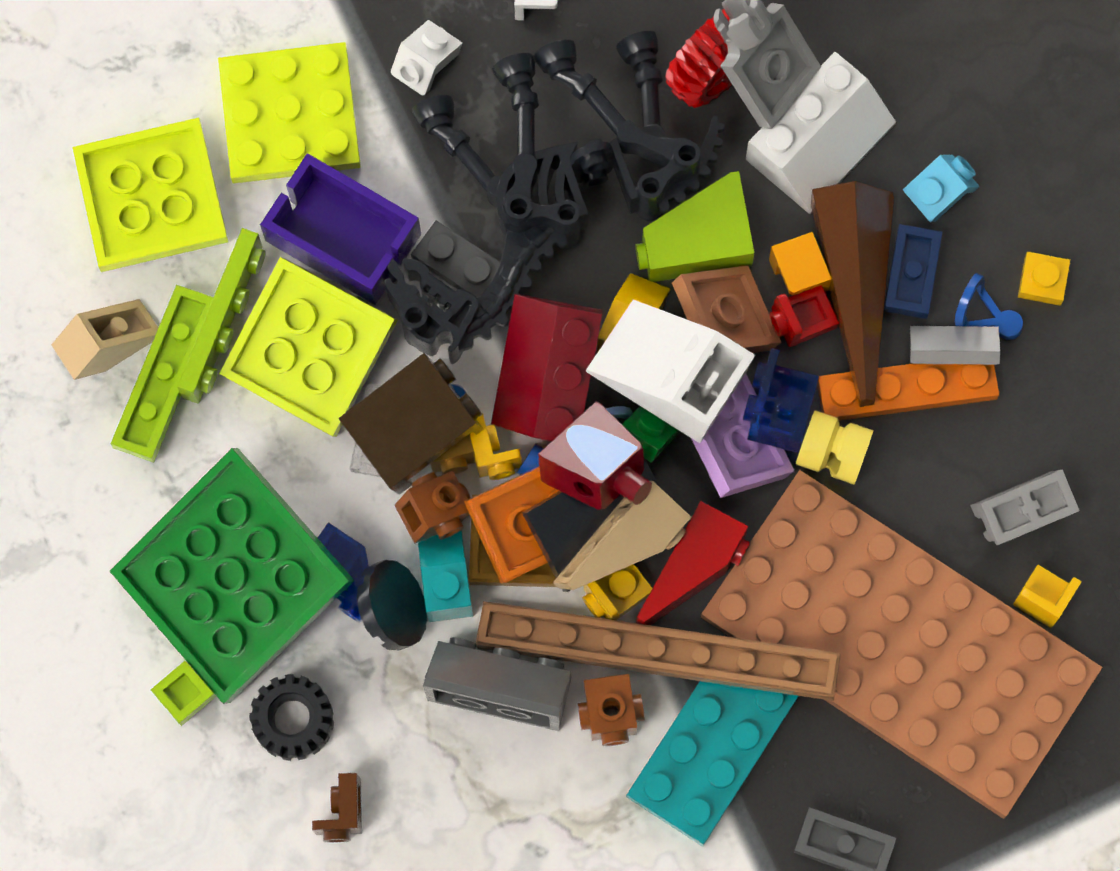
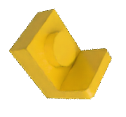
(497, 465)
(616, 593)

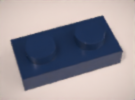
(913, 271)

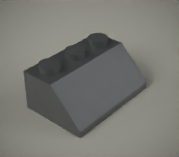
(498, 683)

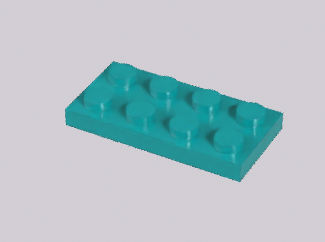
(708, 755)

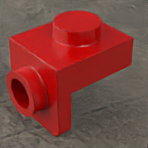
(803, 316)

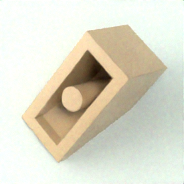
(104, 338)

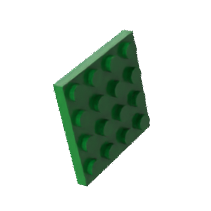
(231, 575)

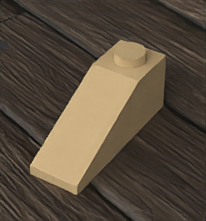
(626, 538)

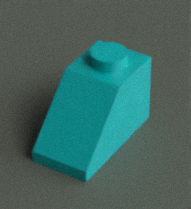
(445, 578)

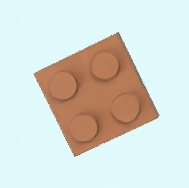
(729, 304)

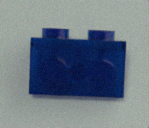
(782, 405)

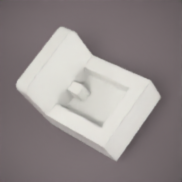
(424, 56)

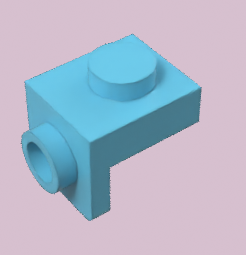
(941, 185)

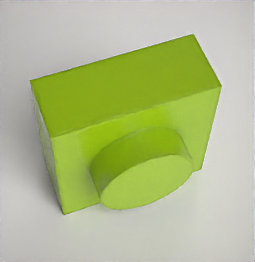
(183, 693)

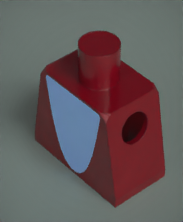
(595, 461)

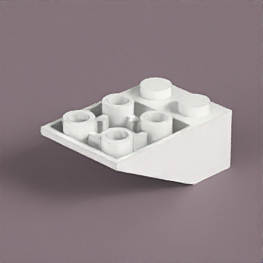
(671, 367)

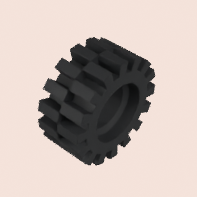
(272, 698)

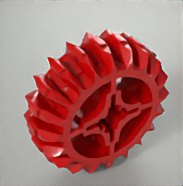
(696, 69)

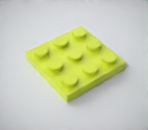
(286, 107)
(150, 194)
(308, 346)

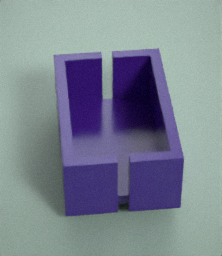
(340, 228)

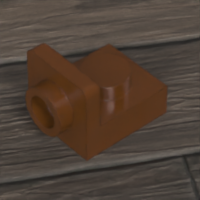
(347, 802)

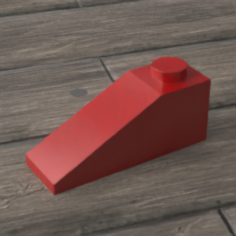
(697, 561)

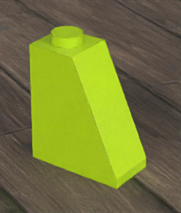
(699, 234)

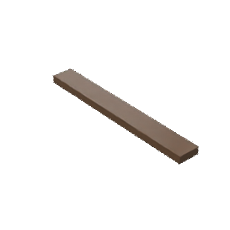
(659, 650)

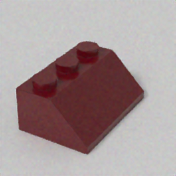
(545, 366)

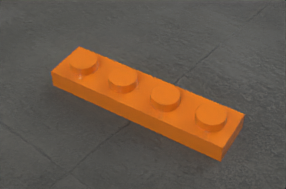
(909, 389)

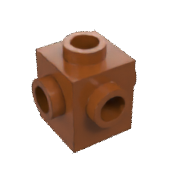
(434, 506)
(610, 693)

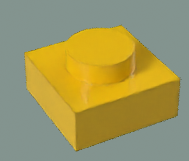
(1044, 278)

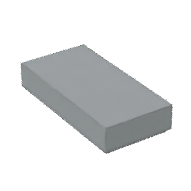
(954, 345)

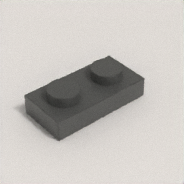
(456, 260)
(843, 843)

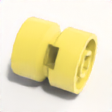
(834, 447)

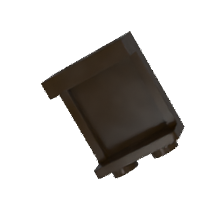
(411, 421)

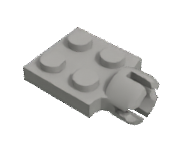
(765, 57)

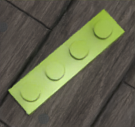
(215, 332)
(156, 390)

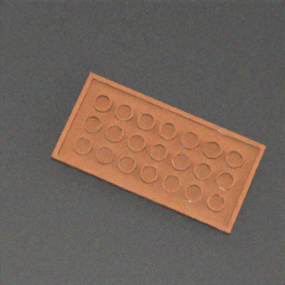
(918, 644)

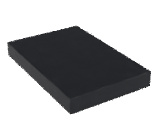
(566, 524)

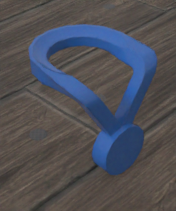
(1008, 321)

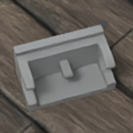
(1026, 507)

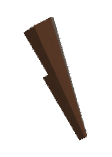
(855, 243)

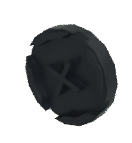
(392, 605)

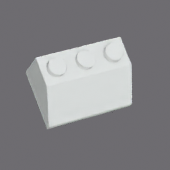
(821, 132)

